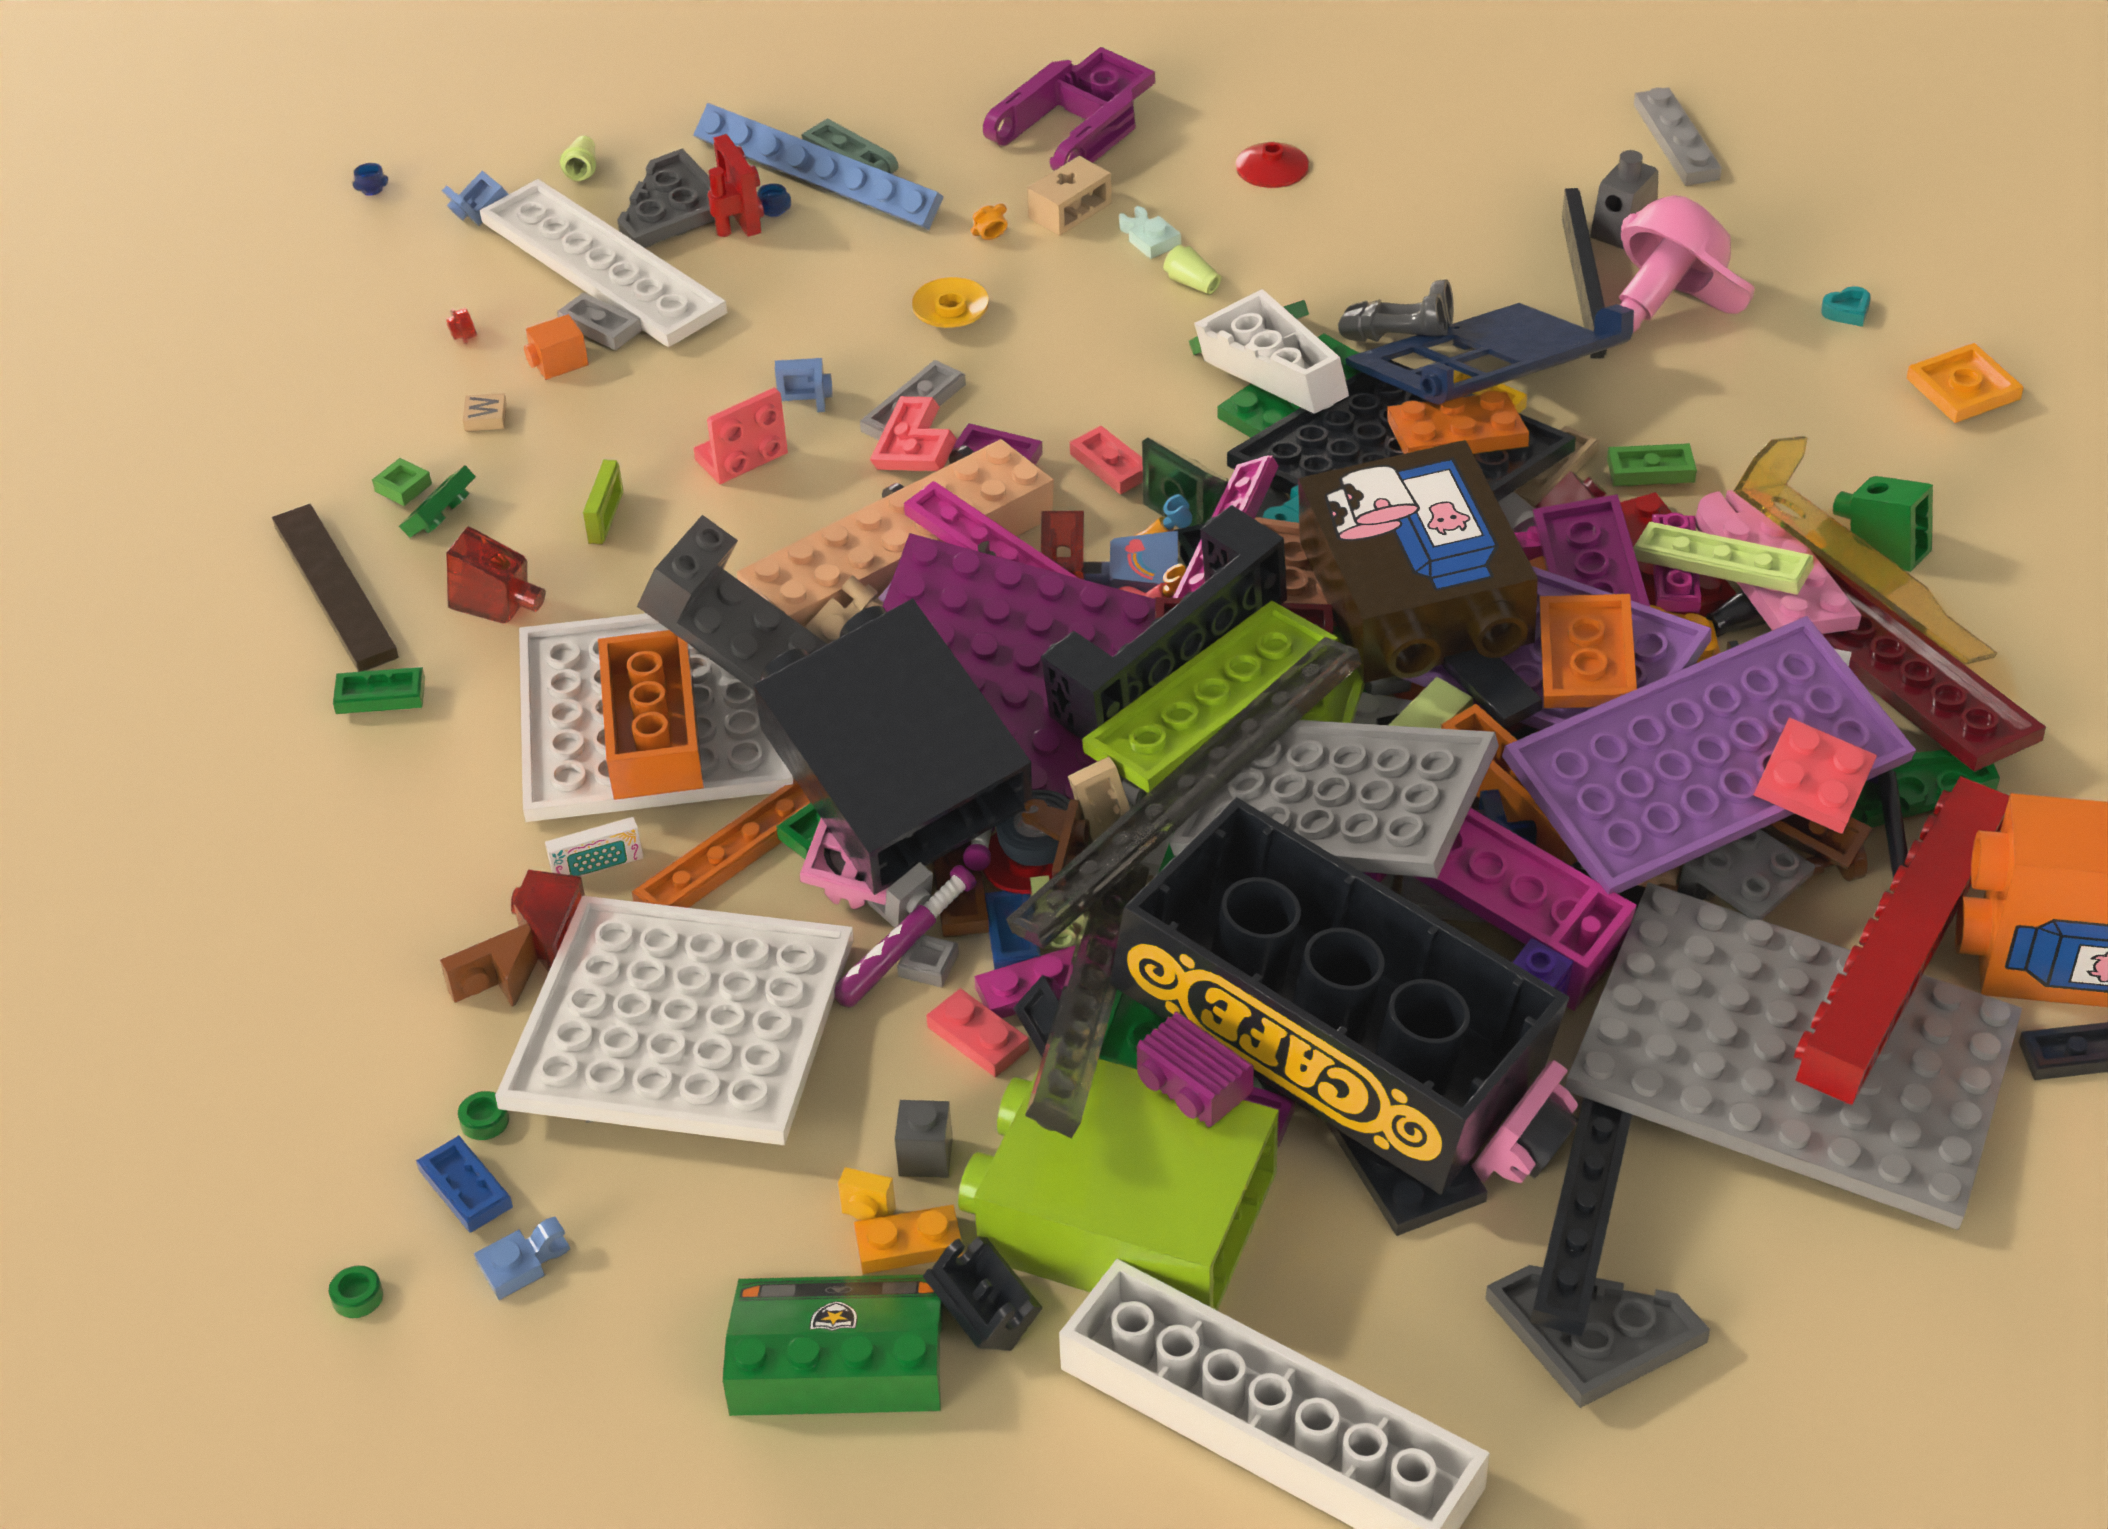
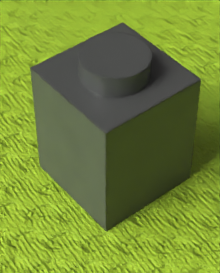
(923, 1138)

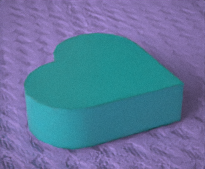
(1847, 306)

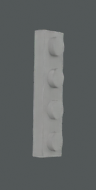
(1677, 136)

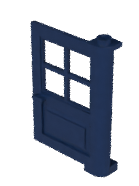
(1512, 333)

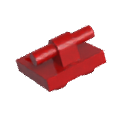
(734, 189)

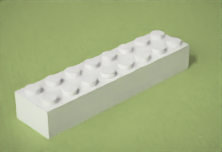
(1269, 1407)

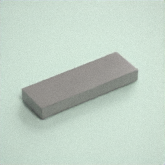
(933, 381)

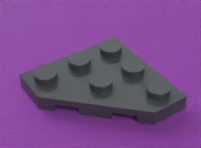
(667, 201)
(1622, 1337)

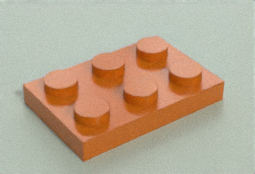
(1483, 420)
(1586, 649)

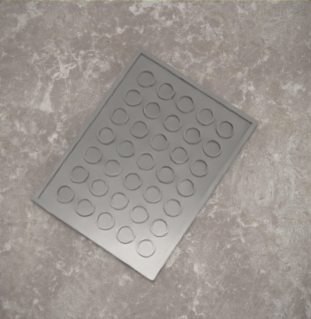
(1706, 1038)

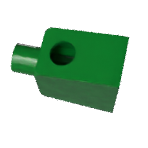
(1891, 517)

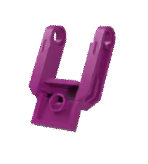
(1095, 90)

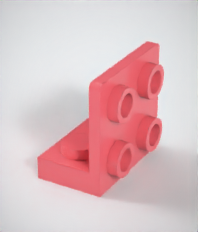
(744, 437)

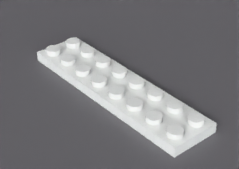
(604, 262)

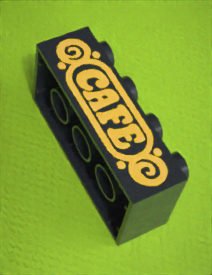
(1339, 992)

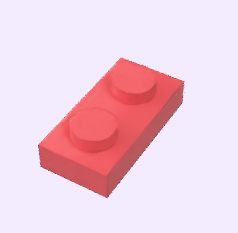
(1108, 459)
(977, 1032)

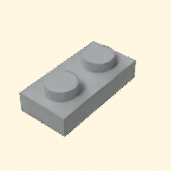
(601, 321)

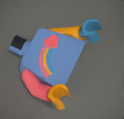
(1147, 560)

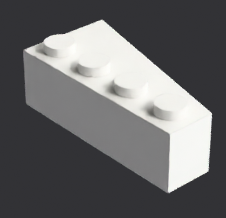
(1273, 351)

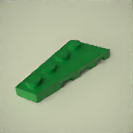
(1921, 785)

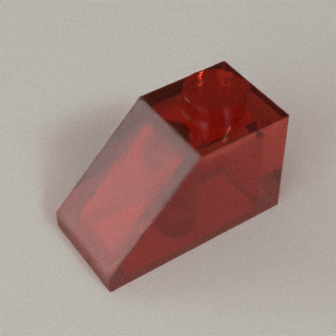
(547, 905)

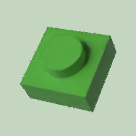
(402, 481)

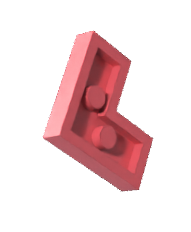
(910, 442)

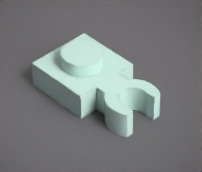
(1149, 235)

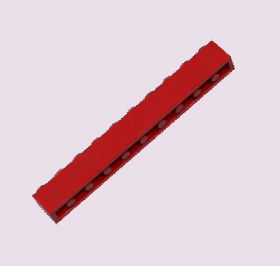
(1898, 944)

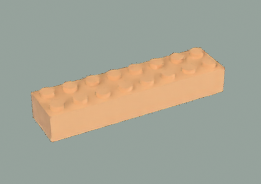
(873, 538)

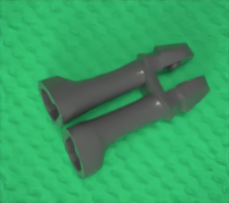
(1374, 318)

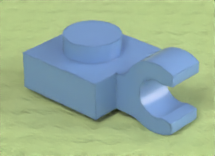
(517, 1261)

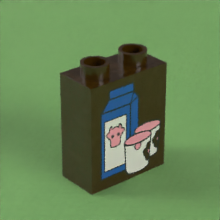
(1417, 561)

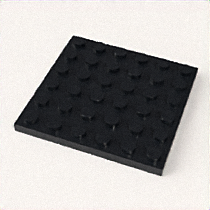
(1359, 433)

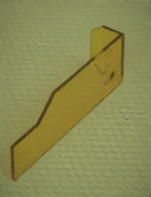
(1767, 482)

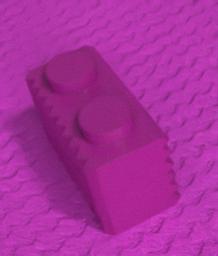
(1194, 1069)

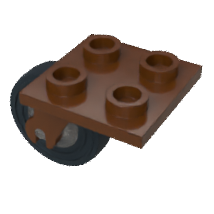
(1045, 832)

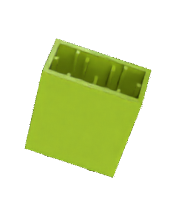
(1126, 1187)

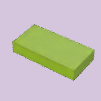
(603, 501)

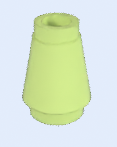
(579, 159)
(1190, 269)

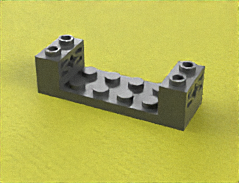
(716, 610)

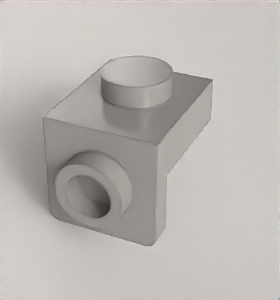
(905, 895)

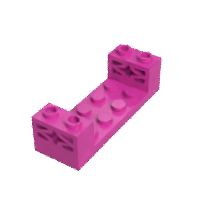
(1534, 898)

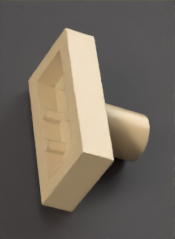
(1099, 795)

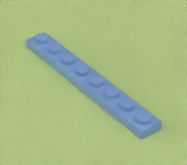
(822, 167)

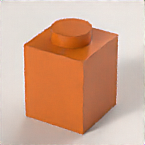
(556, 347)

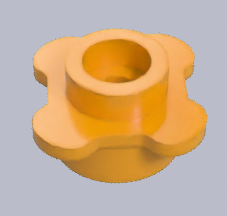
(989, 222)

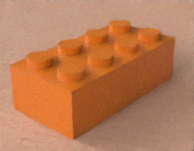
(649, 714)

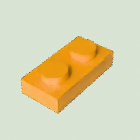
(905, 1238)

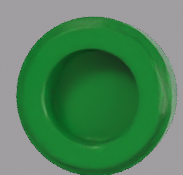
(481, 1117)
(355, 1291)

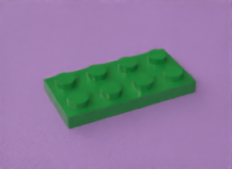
(1257, 409)

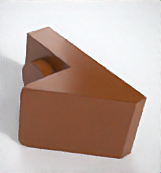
(499, 960)

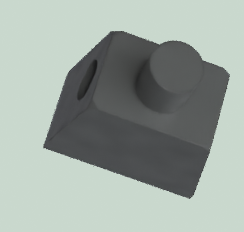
(1621, 193)

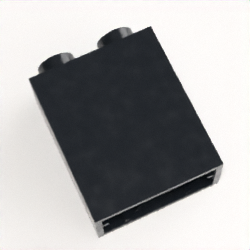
(892, 742)

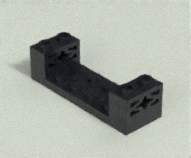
(1241, 576)

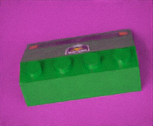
(833, 1346)

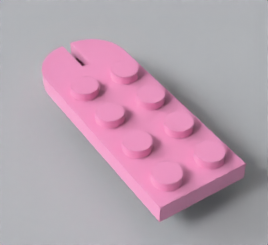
(1819, 596)

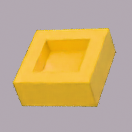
(866, 1194)

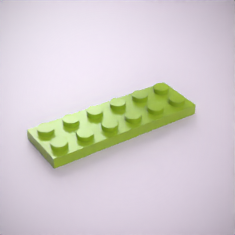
(1202, 696)

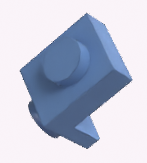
(476, 196)
(803, 381)

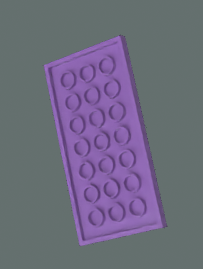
(1681, 757)

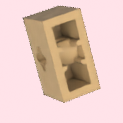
(1069, 195)

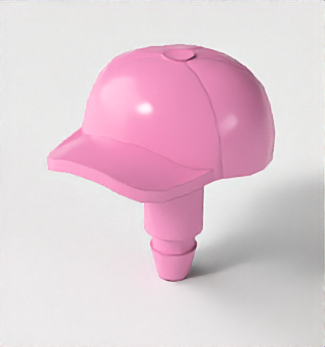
(1683, 251)

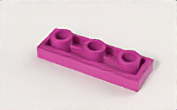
(1676, 588)

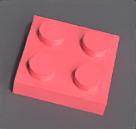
(1815, 775)

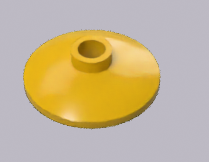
(950, 302)

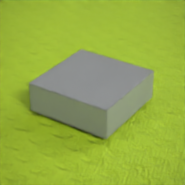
(928, 960)

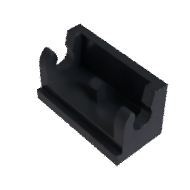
(983, 1294)

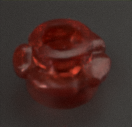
(461, 325)

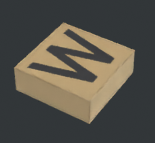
(484, 412)

